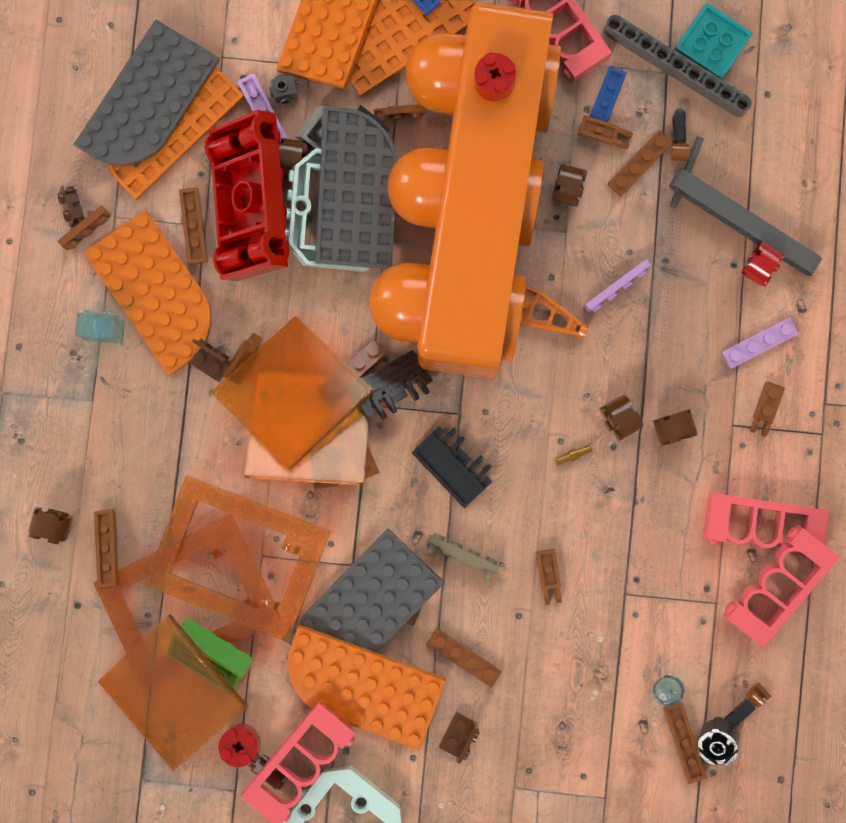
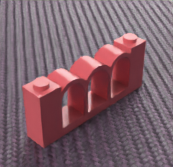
(589, 58)
(718, 517)
(749, 622)
(264, 800)

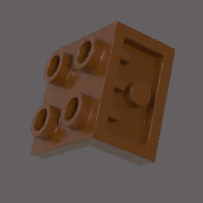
(208, 361)
(459, 737)

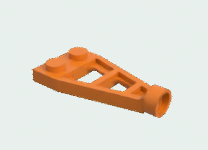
(532, 298)

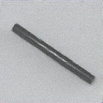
(688, 167)

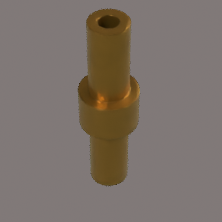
(573, 454)

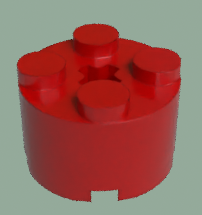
(494, 65)
(762, 264)
(229, 750)

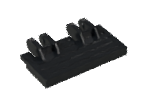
(390, 384)
(451, 467)

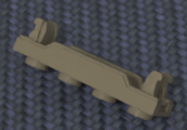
(470, 558)

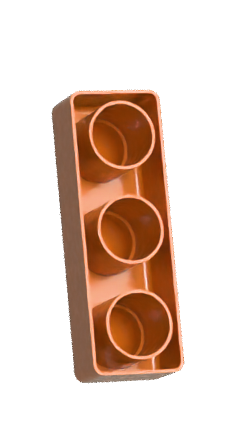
(475, 194)

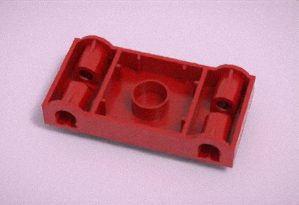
(248, 196)

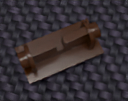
(68, 198)
(275, 779)

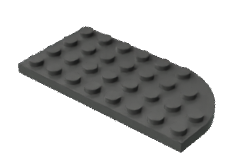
(147, 98)
(353, 197)
(374, 595)

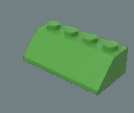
(226, 658)

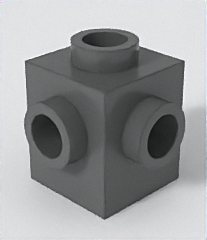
(283, 89)

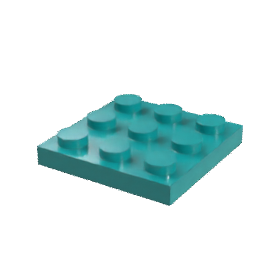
(713, 41)

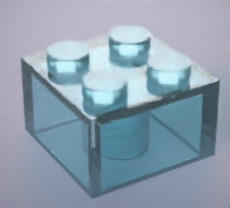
(99, 327)

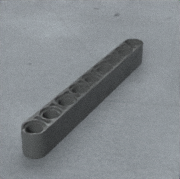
(687, 66)
(744, 221)

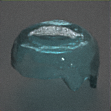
(668, 690)

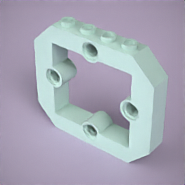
(295, 232)
(355, 785)

